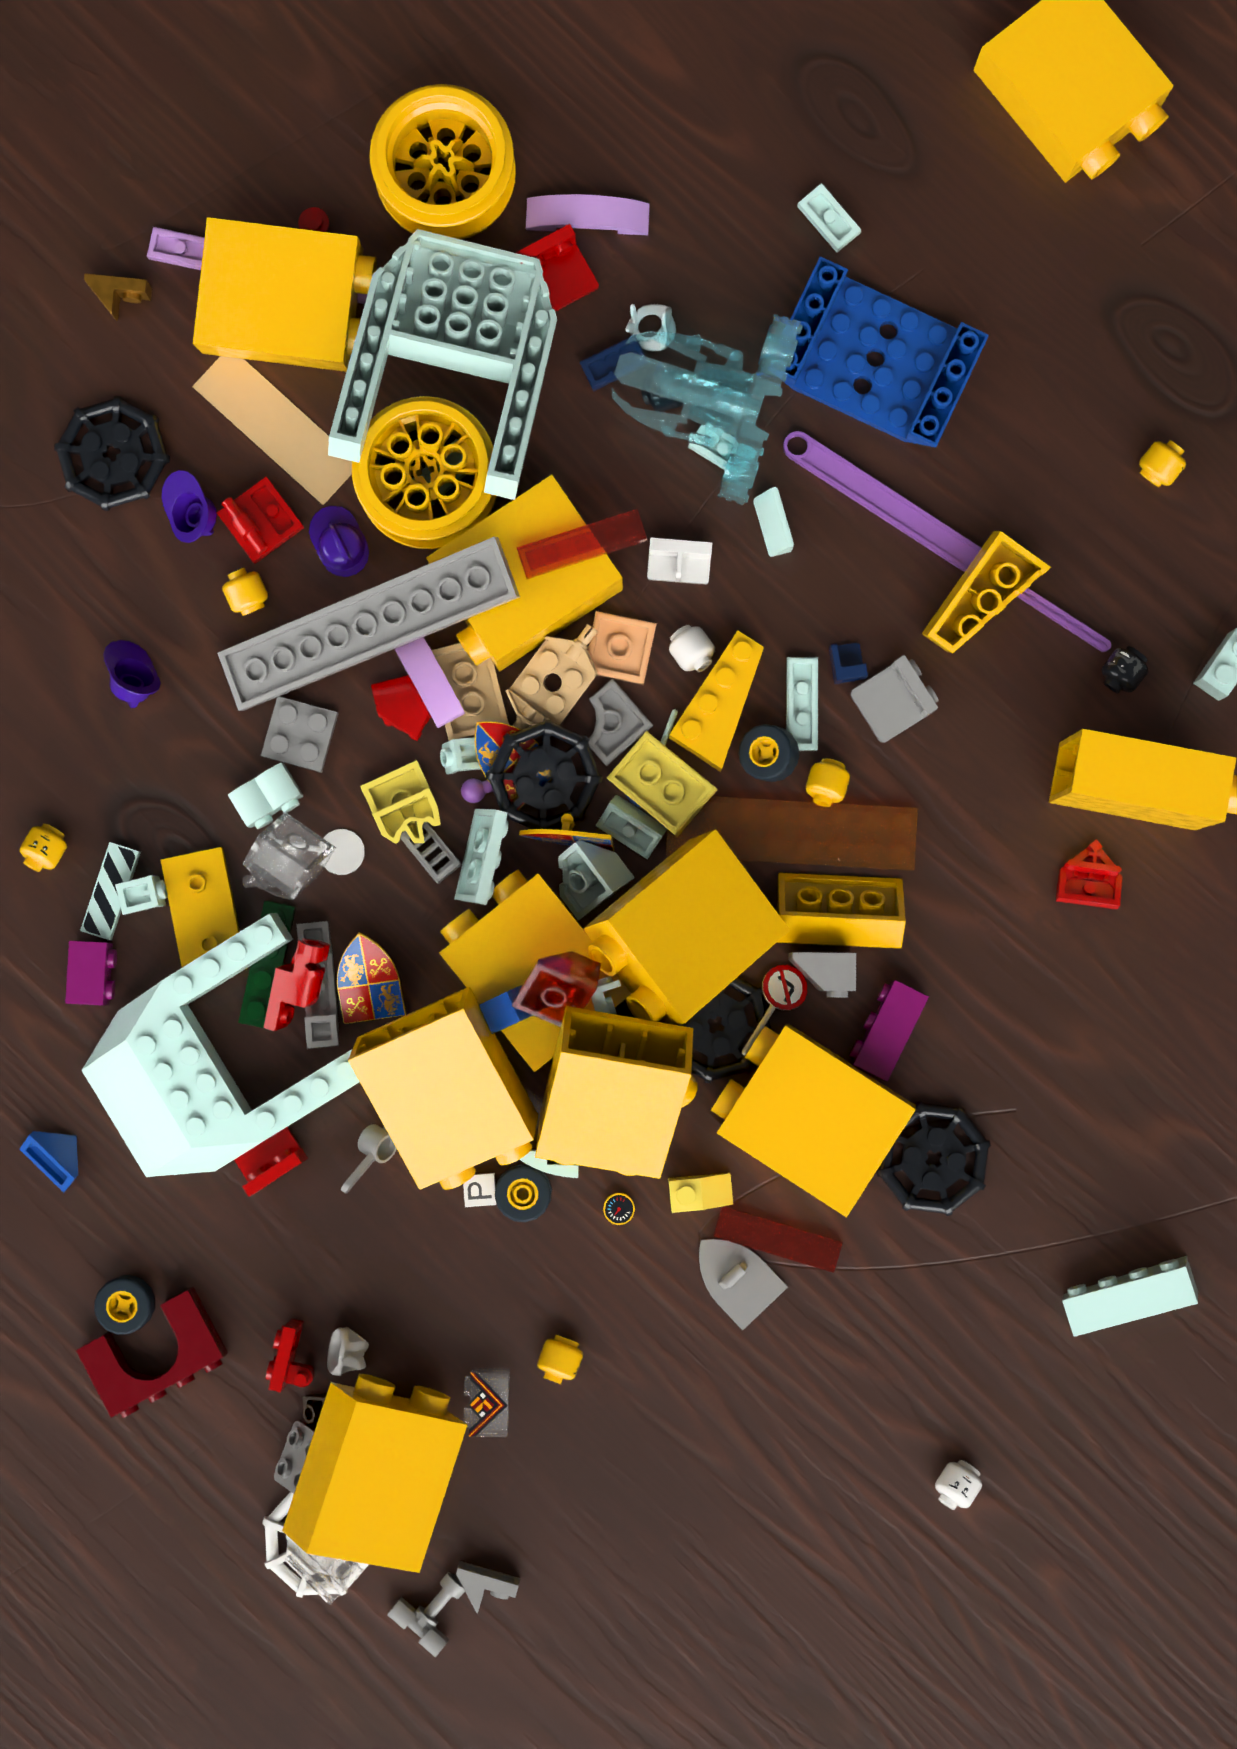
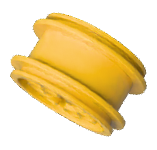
(447, 113)
(415, 524)

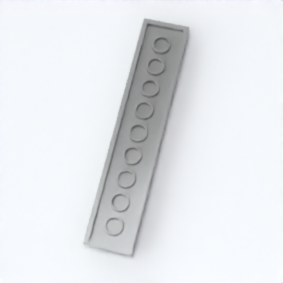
(369, 624)

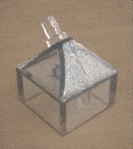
(286, 858)

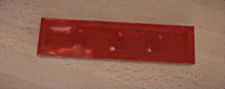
(582, 544)
(778, 1239)

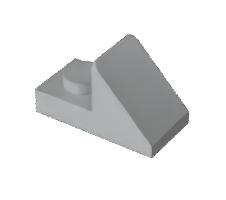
(477, 1579)

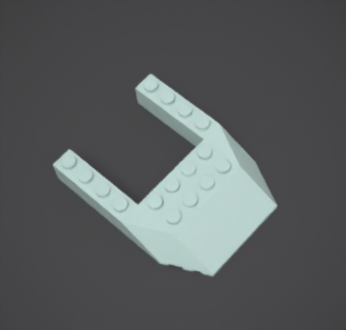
(461, 312)
(170, 1084)

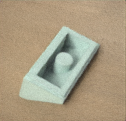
(773, 522)
(631, 826)

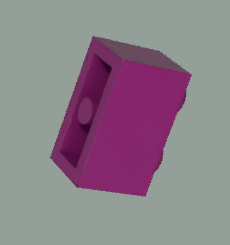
(90, 973)

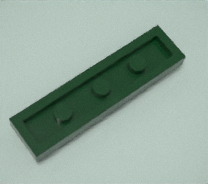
(262, 972)

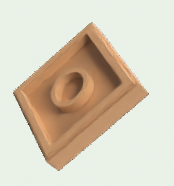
(621, 647)

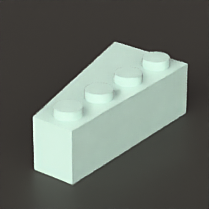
(1130, 1296)

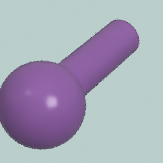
(475, 790)

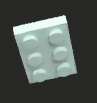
(481, 856)

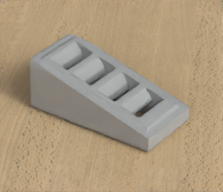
(443, 872)

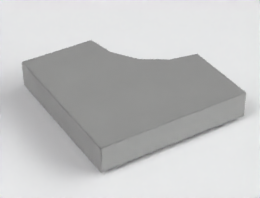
(617, 722)

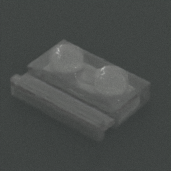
(324, 1574)

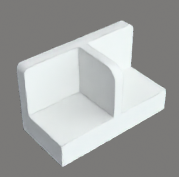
(679, 561)

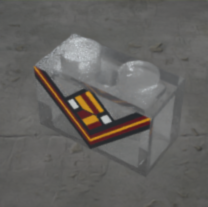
(488, 1402)

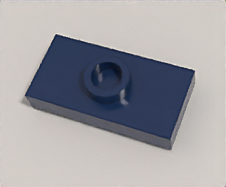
(602, 365)

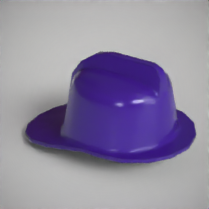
(187, 507)
(339, 541)
(130, 672)

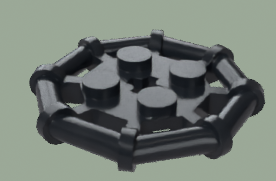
(96, 444)
(538, 759)
(731, 1037)
(951, 1160)

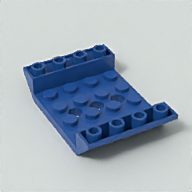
(921, 366)

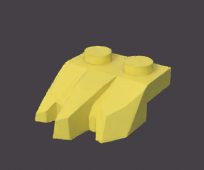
(402, 803)

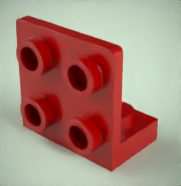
(563, 267)
(270, 1160)

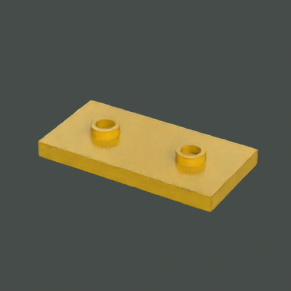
(200, 901)

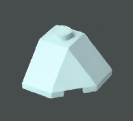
(590, 876)

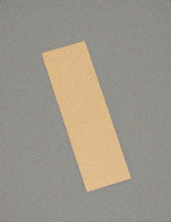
(274, 425)

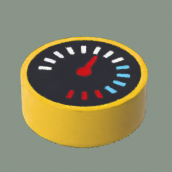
(619, 1208)

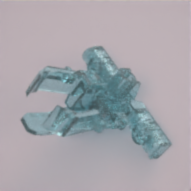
(713, 395)

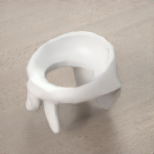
(662, 311)
(346, 1351)

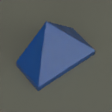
(54, 1156)

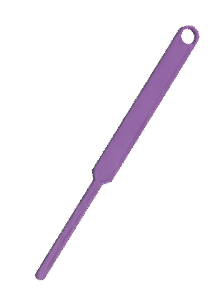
(917, 524)

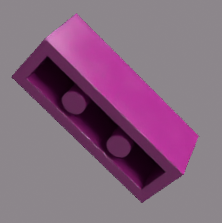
(888, 1029)

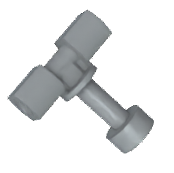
(423, 1620)

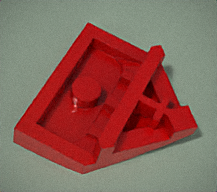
(401, 706)
(1090, 879)

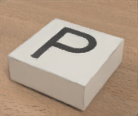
(480, 1190)

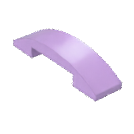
(587, 212)
(430, 681)

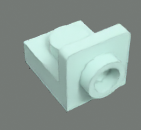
(459, 755)
(141, 894)
(599, 1001)

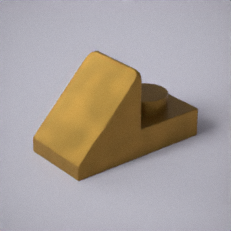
(111, 288)

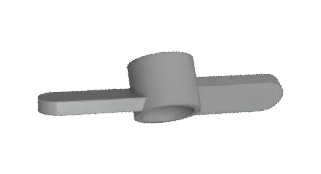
(377, 1146)

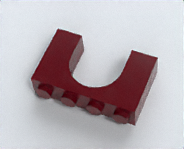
(124, 1387)

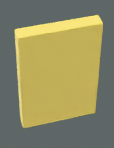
(662, 783)

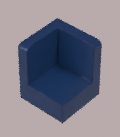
(847, 663)

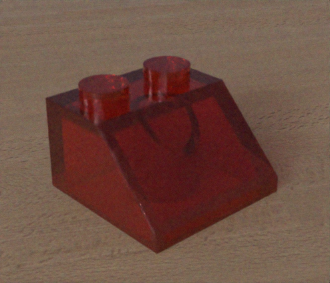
(558, 983)

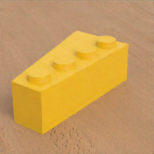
(986, 587)
(716, 708)

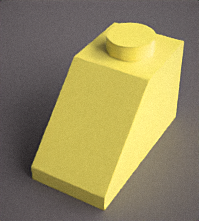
(700, 1192)

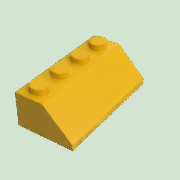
(841, 910)

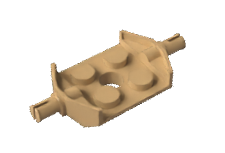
(559, 656)

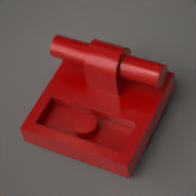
(259, 520)
(283, 1368)

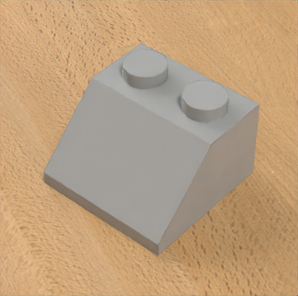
(827, 971)

